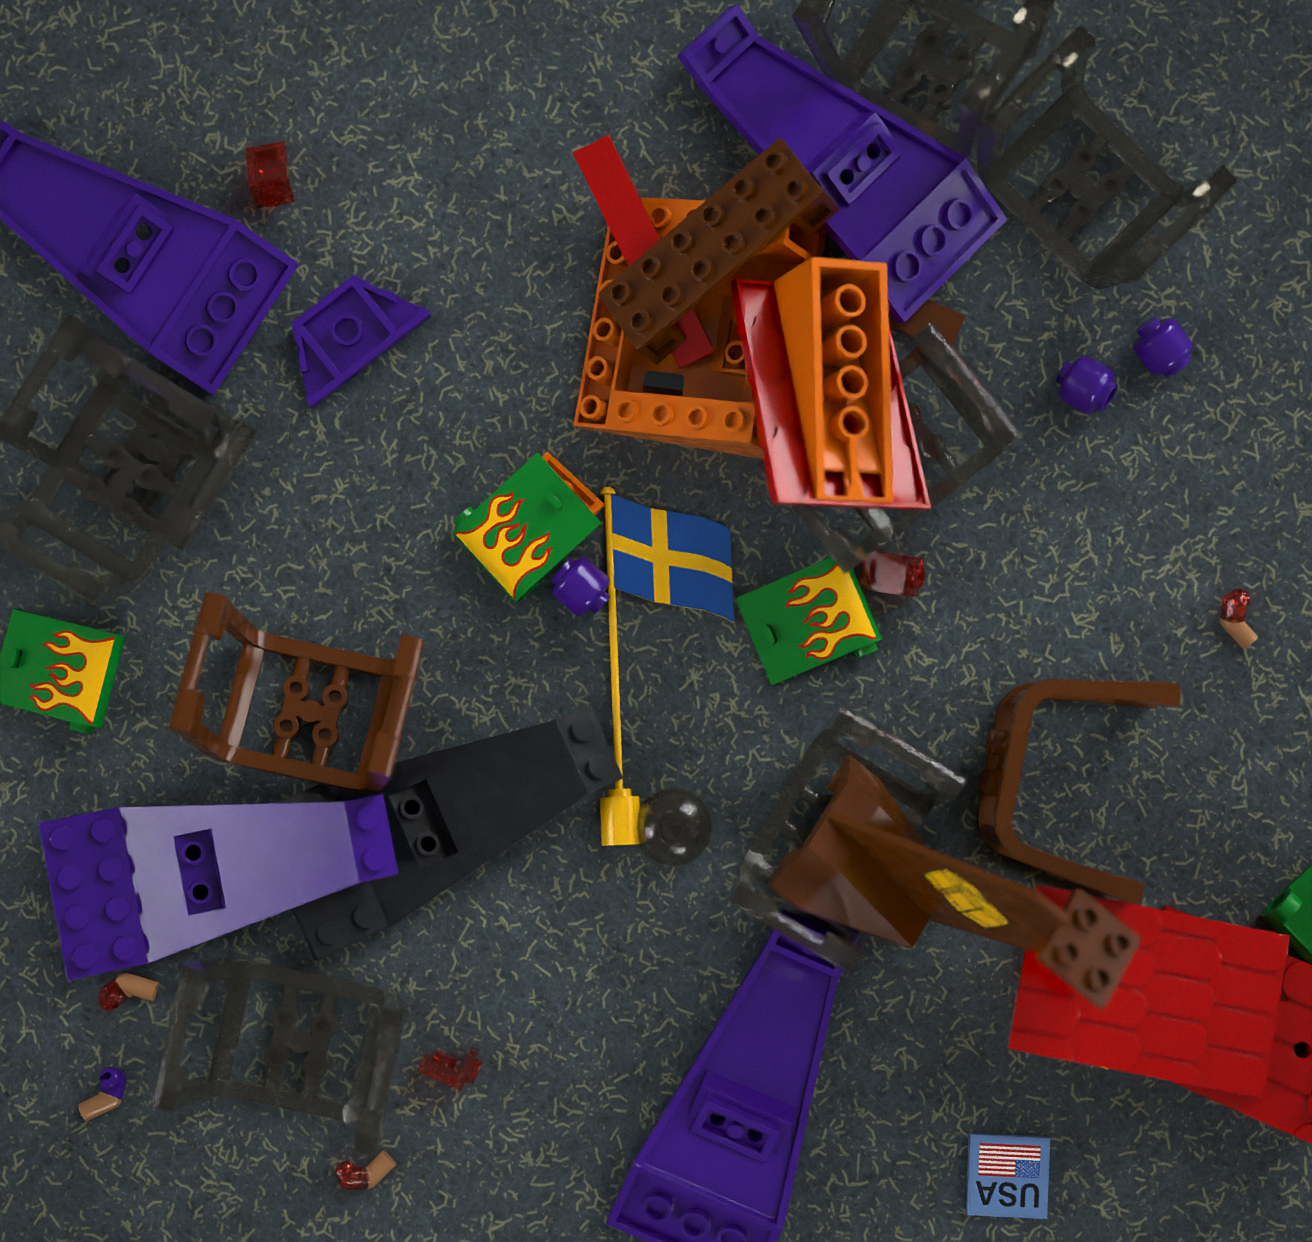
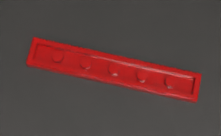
(633, 229)

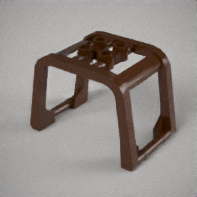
(385, 725)
(1004, 764)

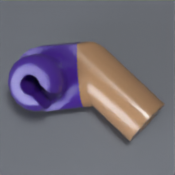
(109, 1095)

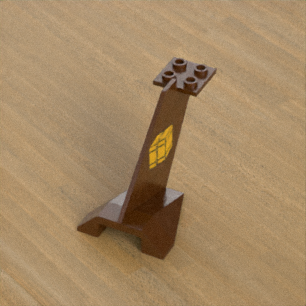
(879, 878)

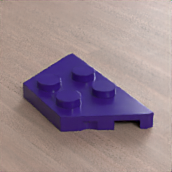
(350, 333)

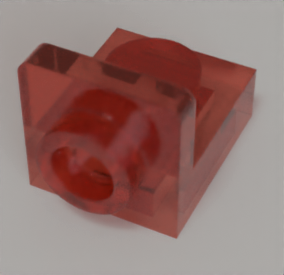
(269, 175)
(893, 574)
(444, 1069)

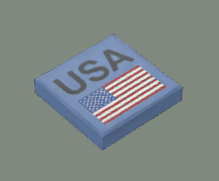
(1007, 1175)

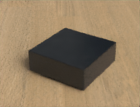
(663, 383)

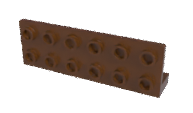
(713, 246)

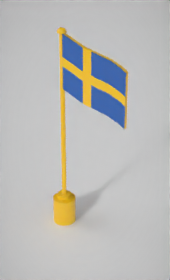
(668, 562)

